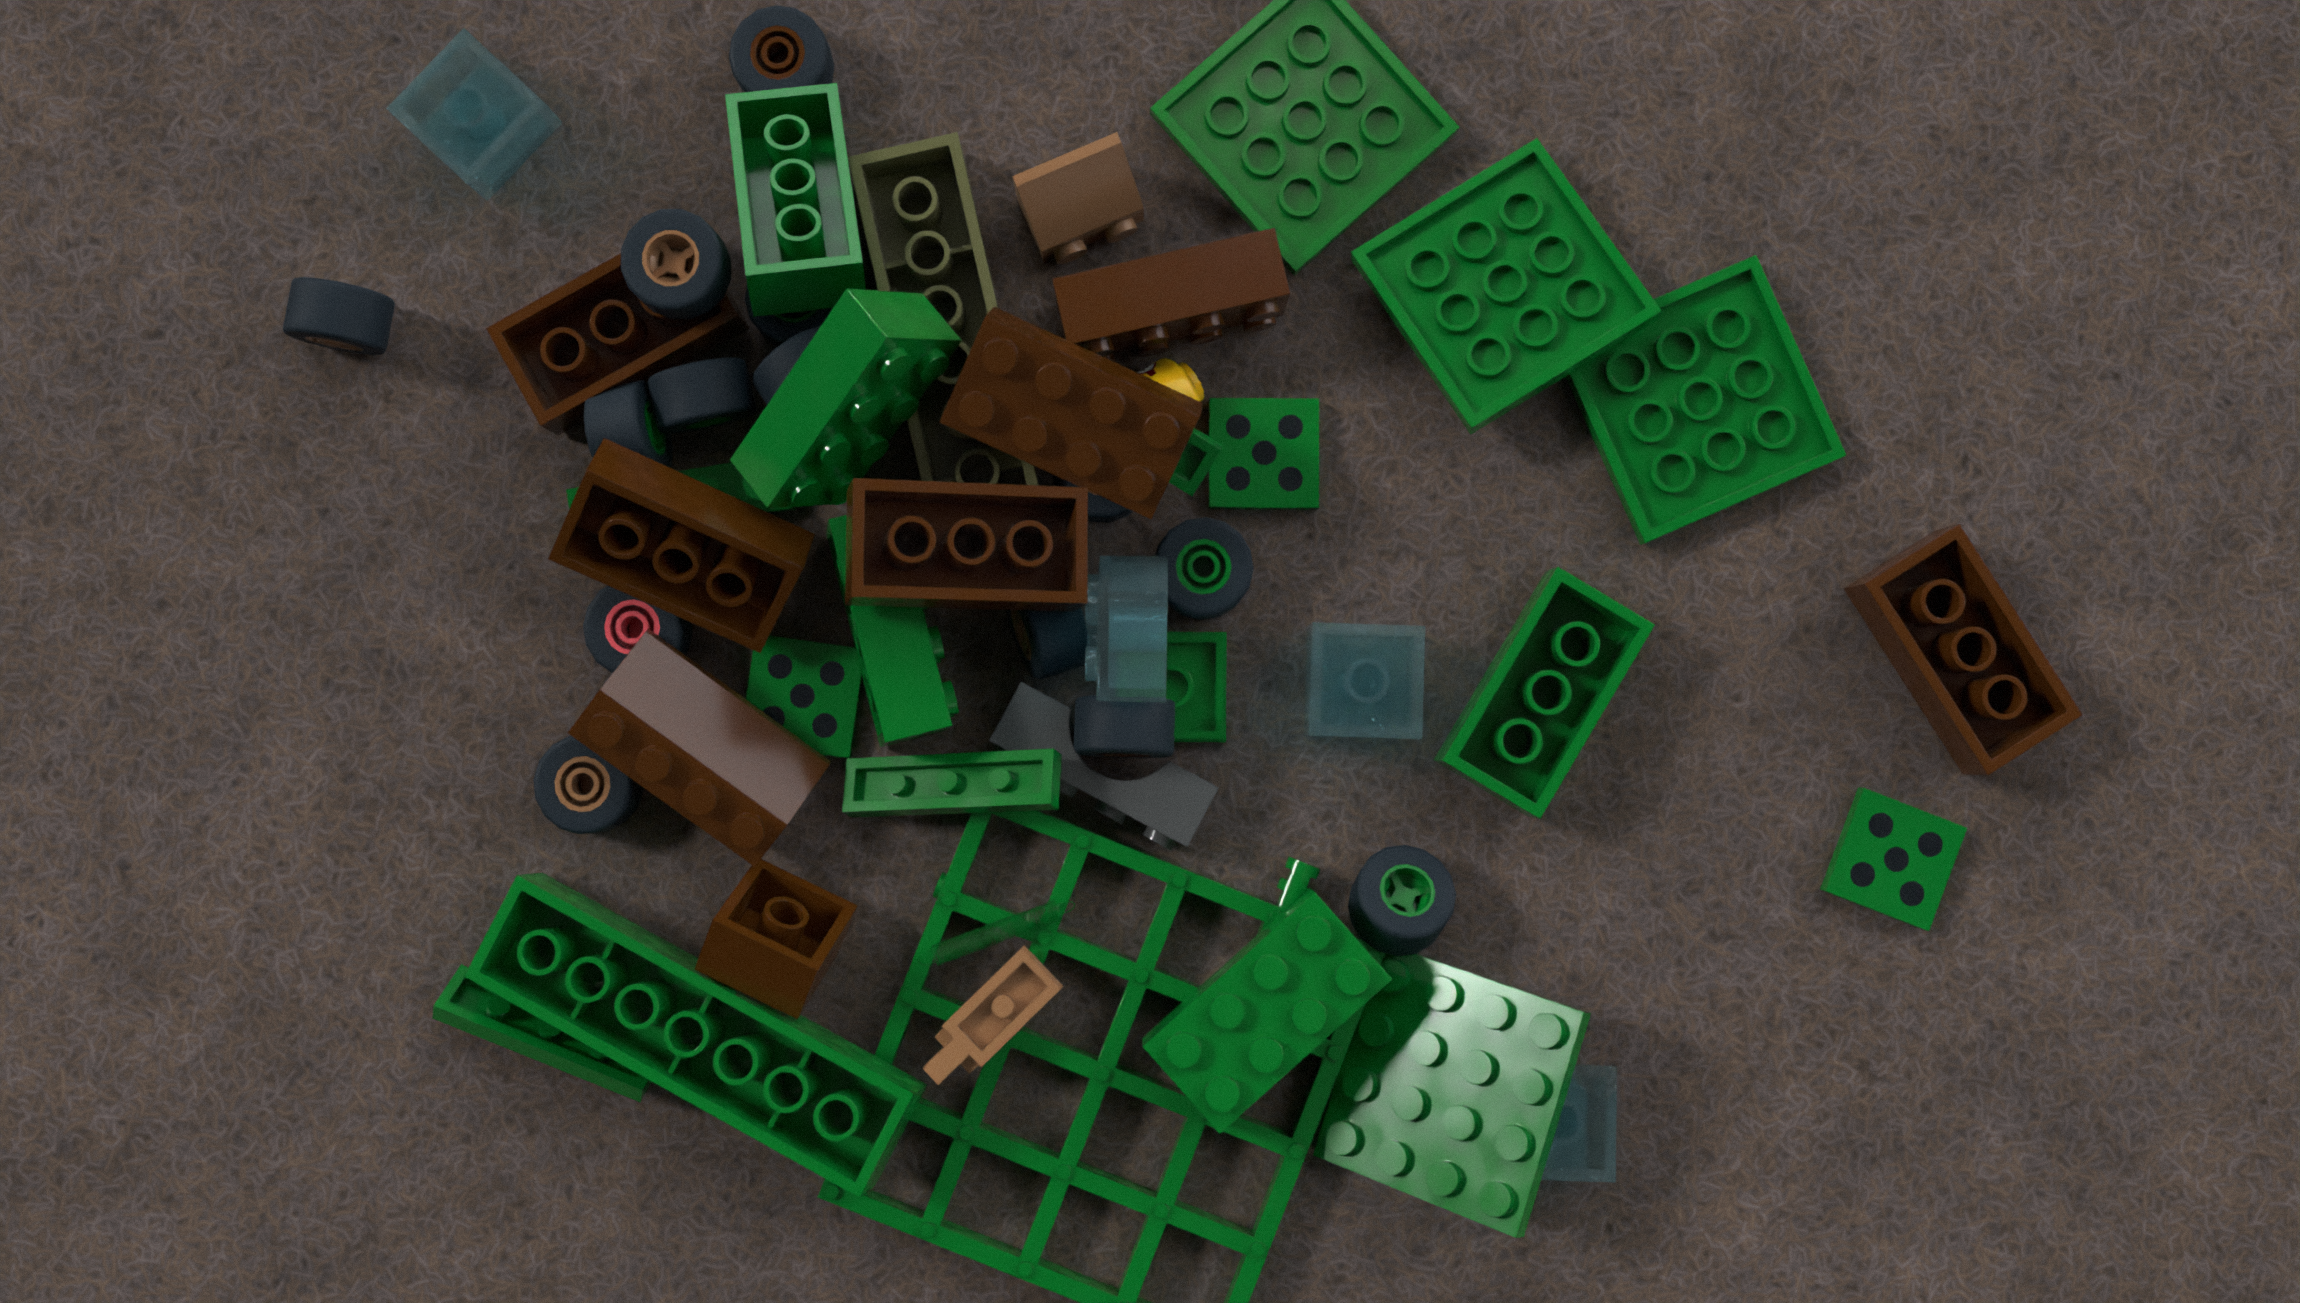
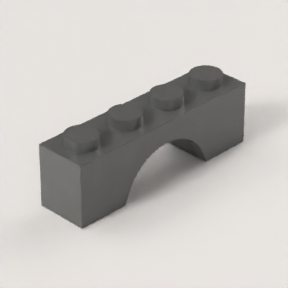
(1166, 800)

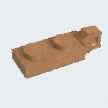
(993, 1015)

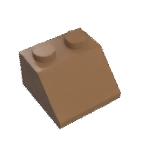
(1080, 199)

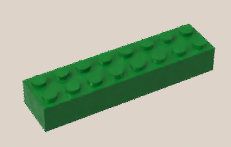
(694, 1035)

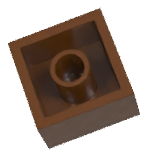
(775, 937)

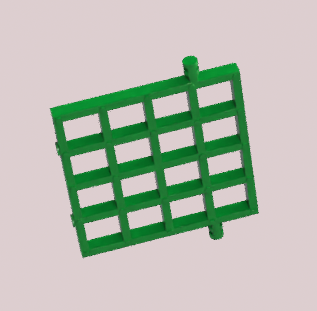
(1103, 1071)

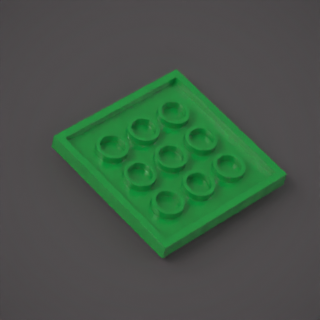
(1304, 122)
(1505, 285)
(1704, 404)
(1454, 1090)

